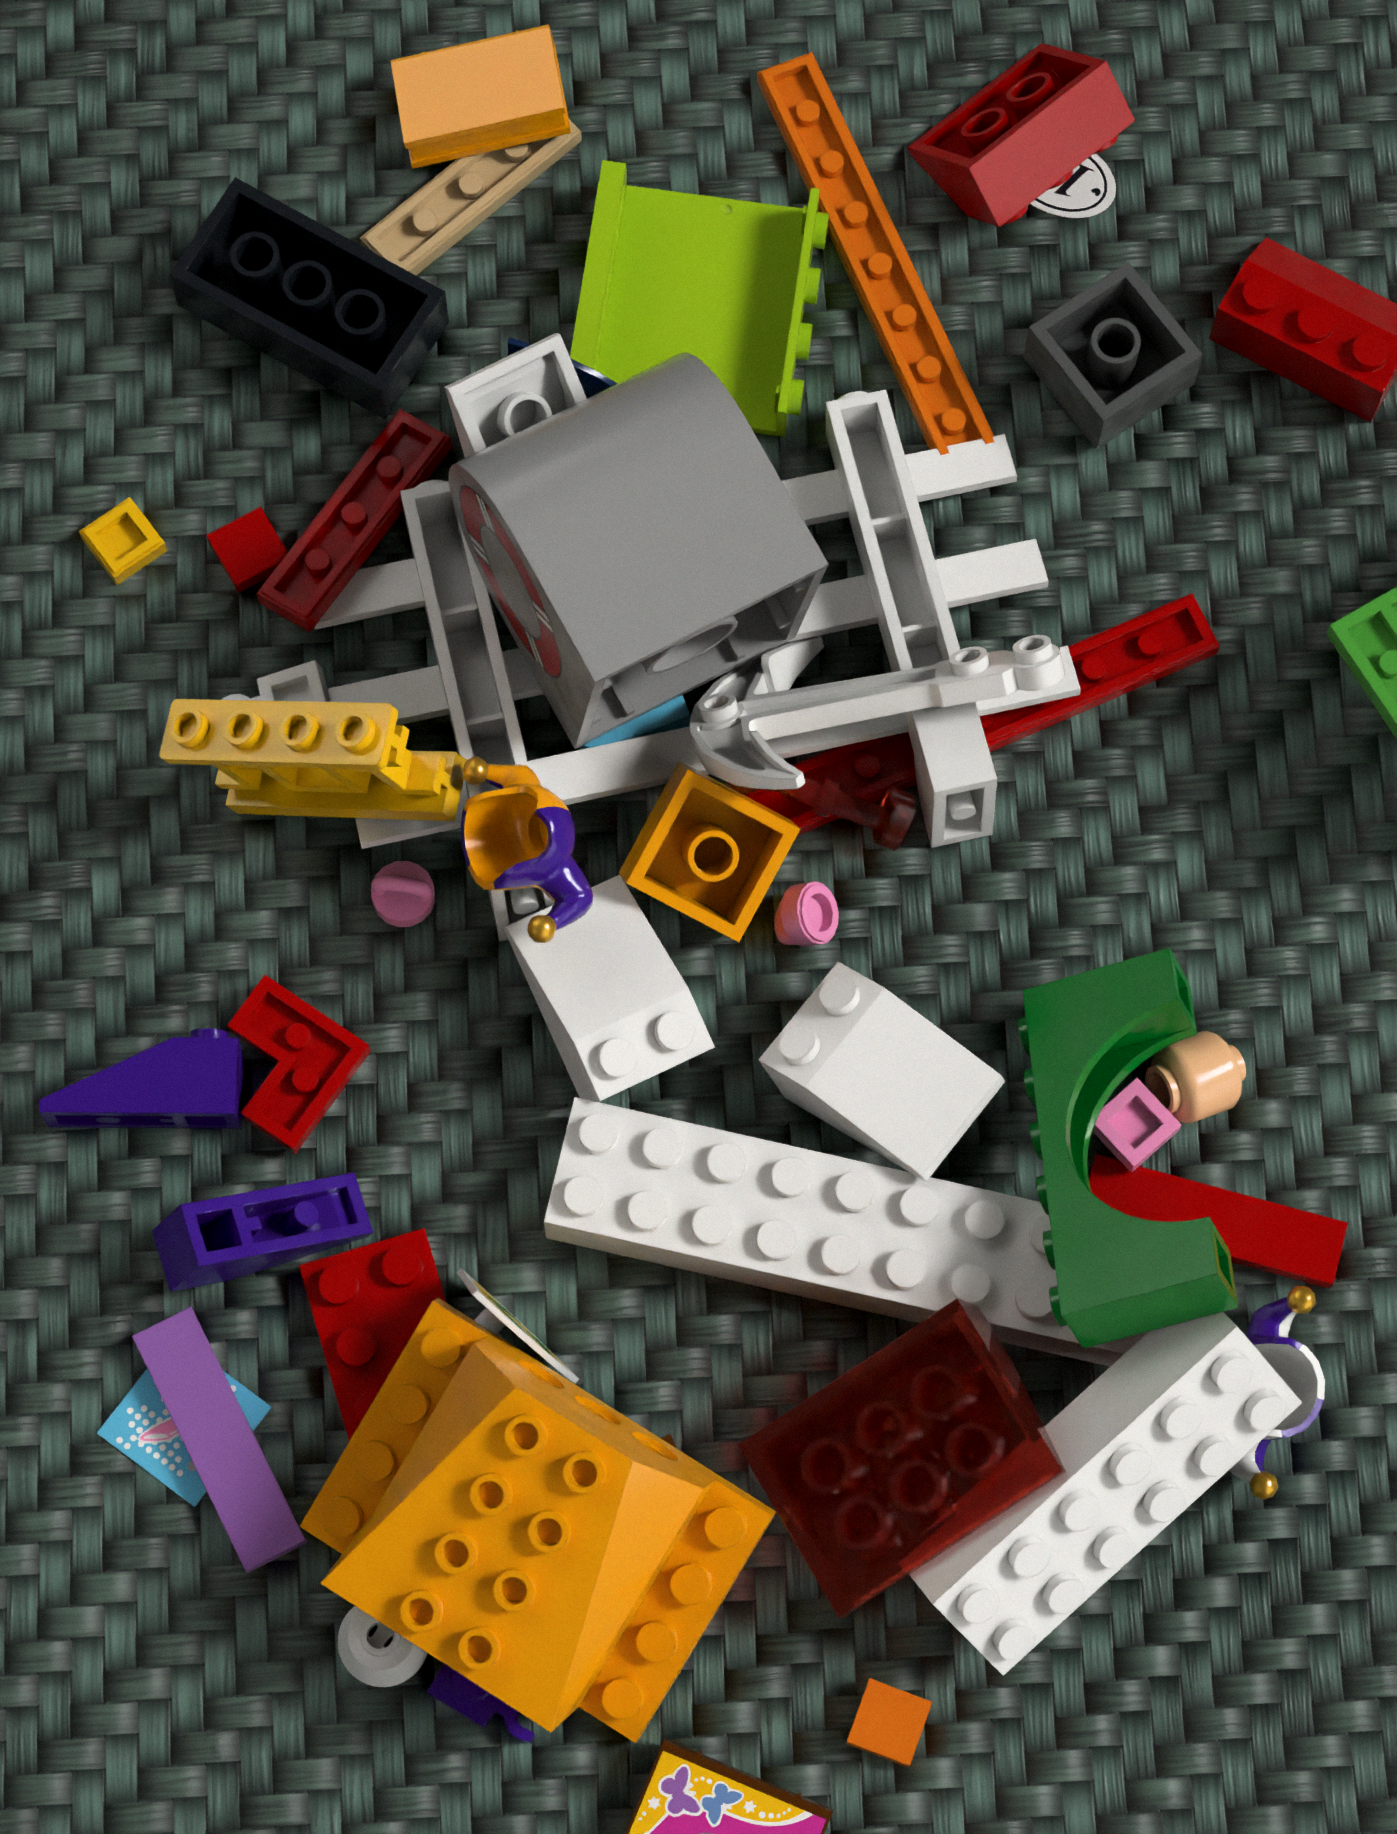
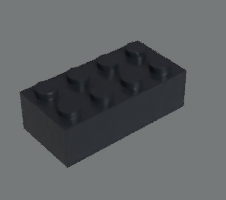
(310, 298)

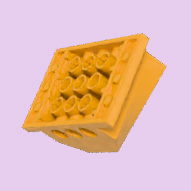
(529, 1530)

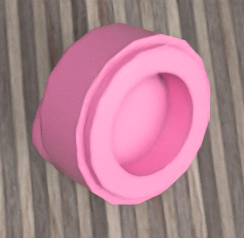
(403, 893)
(806, 915)

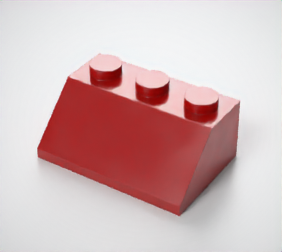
(1024, 133)
(1311, 328)

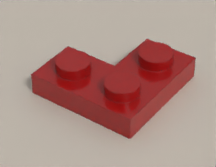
(311, 1060)

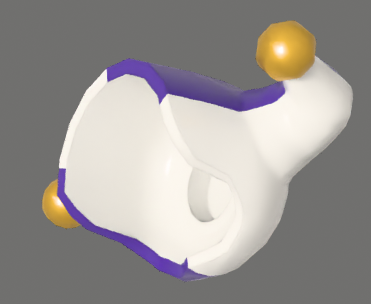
(1298, 1369)

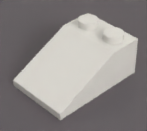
(513, 394)
(610, 995)
(879, 1072)

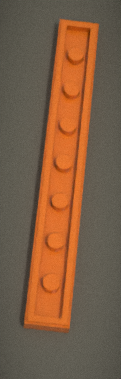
(873, 254)

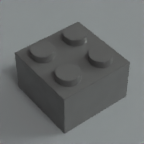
(1112, 355)

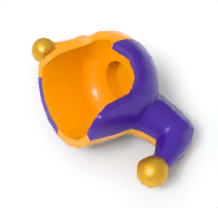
(523, 841)

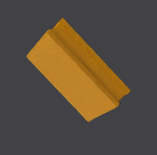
(480, 96)

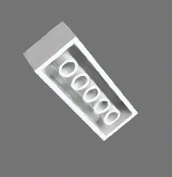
(1133, 1459)

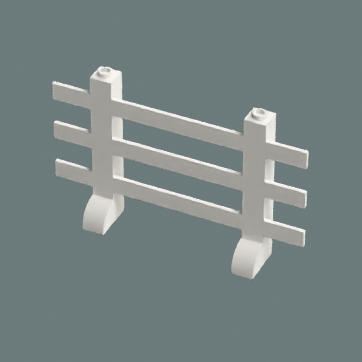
(900, 591)

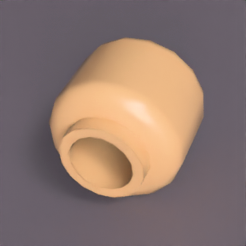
(1197, 1077)

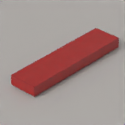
(353, 521)
(1253, 1229)

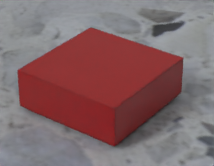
(247, 549)

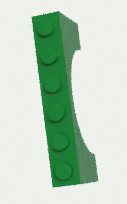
(1111, 1267)

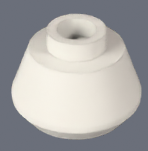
(369, 1658)

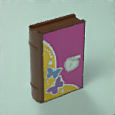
(709, 1797)

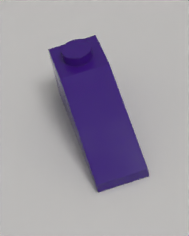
(167, 1086)
(258, 1230)

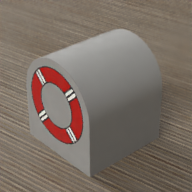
(637, 545)

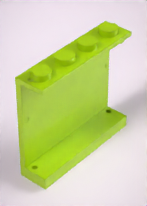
(702, 281)

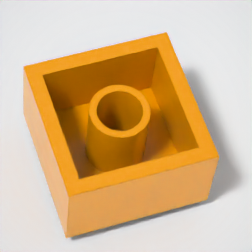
(709, 851)

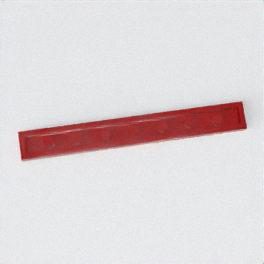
(1105, 669)

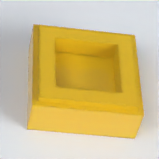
(123, 541)

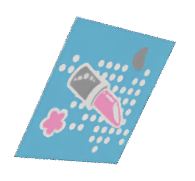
(149, 1437)

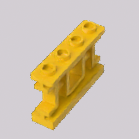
(314, 759)

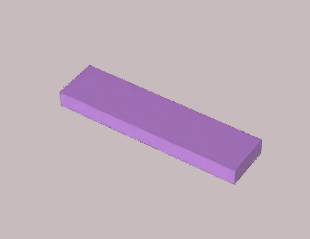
(219, 1440)

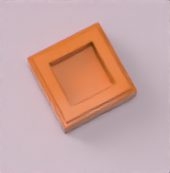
(889, 1722)

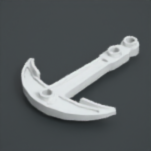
(757, 705)

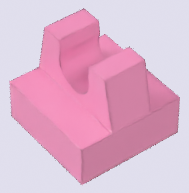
(1135, 1125)

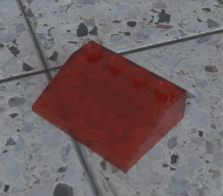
(904, 1455)

